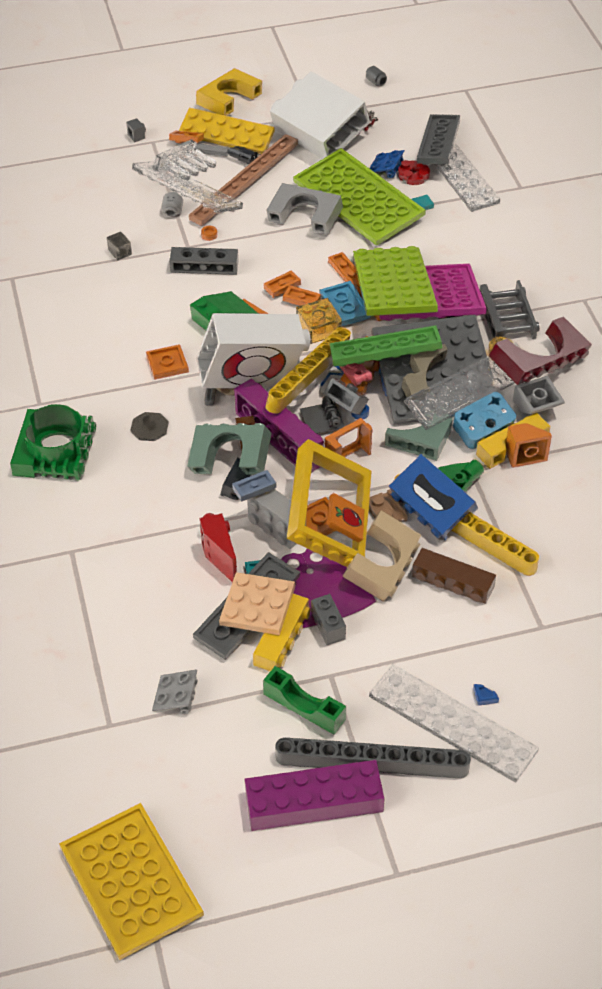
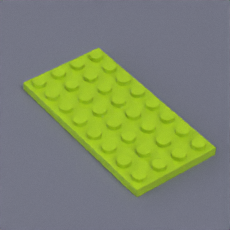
(367, 199)
(394, 281)

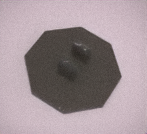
(149, 426)

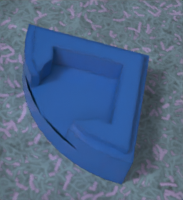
(484, 695)

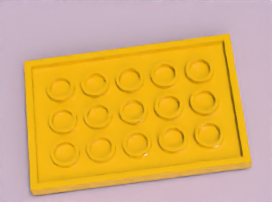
(131, 880)

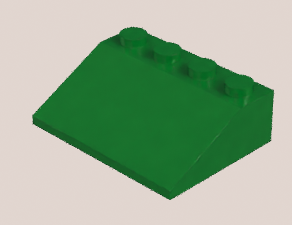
(223, 302)

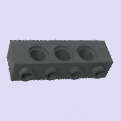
(204, 260)

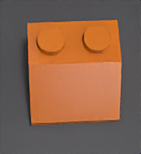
(527, 444)

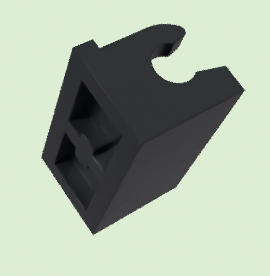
(235, 474)

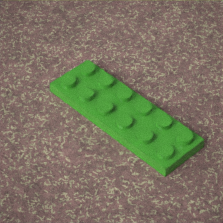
(385, 346)

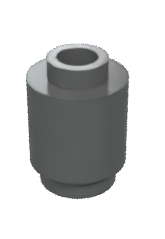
(376, 76)

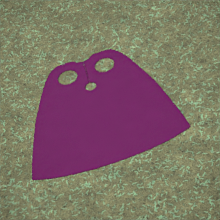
(325, 580)

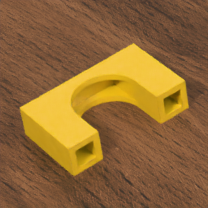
(213, 94)

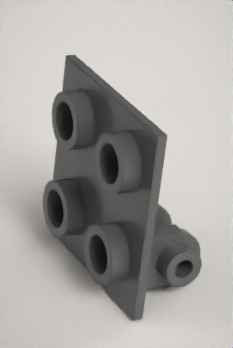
(322, 417)

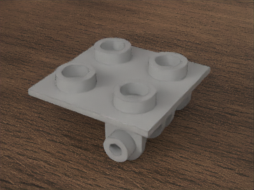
(176, 691)

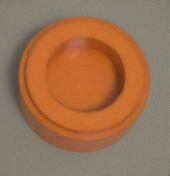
(209, 233)

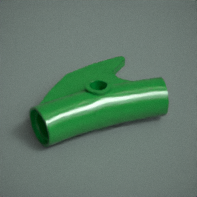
(463, 473)

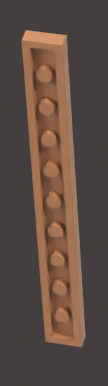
(248, 175)

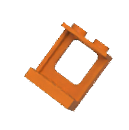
(363, 440)

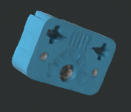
(483, 419)

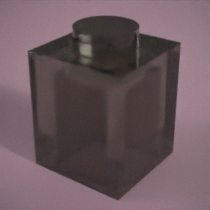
(119, 245)

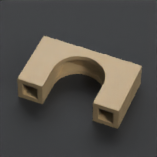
(379, 579)

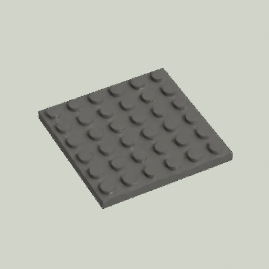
(464, 348)

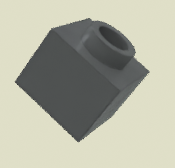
(136, 130)

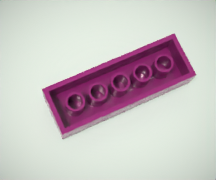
(285, 427)
(314, 795)

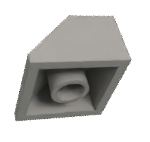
(537, 396)

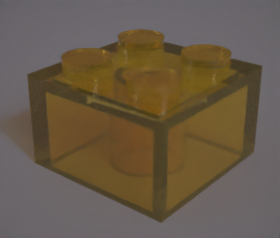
(319, 319)

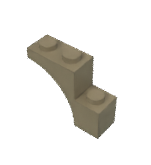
(421, 364)

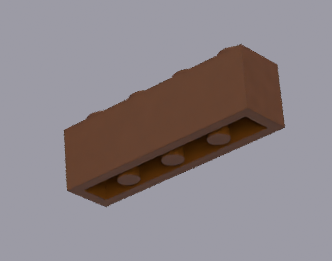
(453, 575)

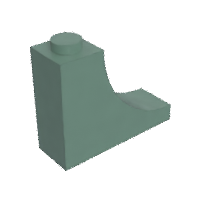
(420, 441)

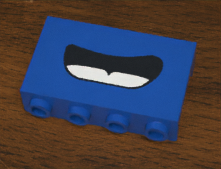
(431, 497)

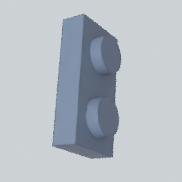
(254, 485)

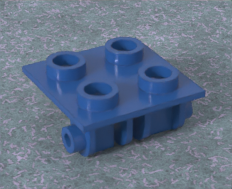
(388, 162)

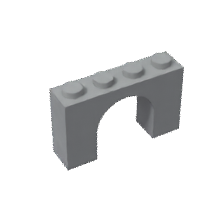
(292, 196)

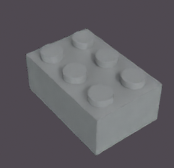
(271, 514)

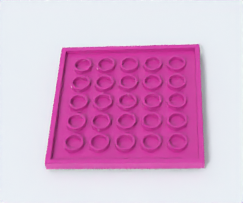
(454, 292)

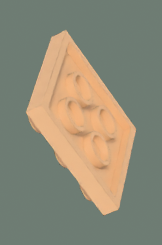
(257, 603)

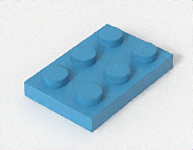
(346, 302)

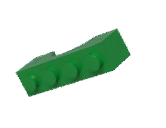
(284, 690)

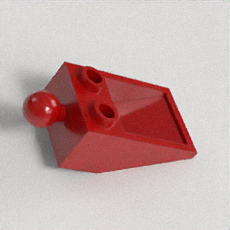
(217, 543)

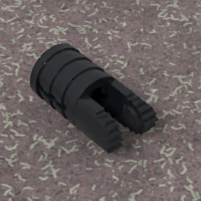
(242, 154)

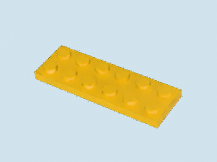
(228, 130)

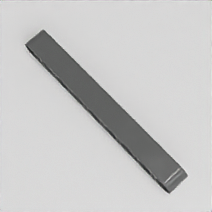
(382, 753)

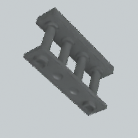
(494, 320)

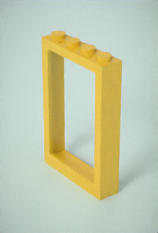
(307, 537)

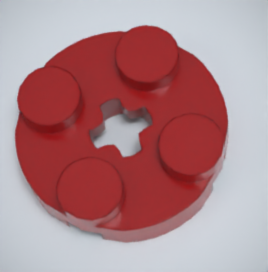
(406, 173)

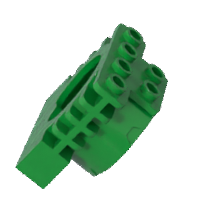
(64, 460)

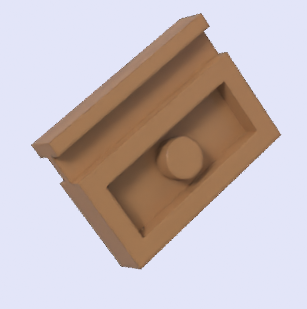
(388, 505)

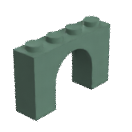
(210, 438)

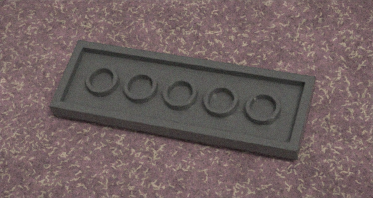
(438, 139)
(225, 639)

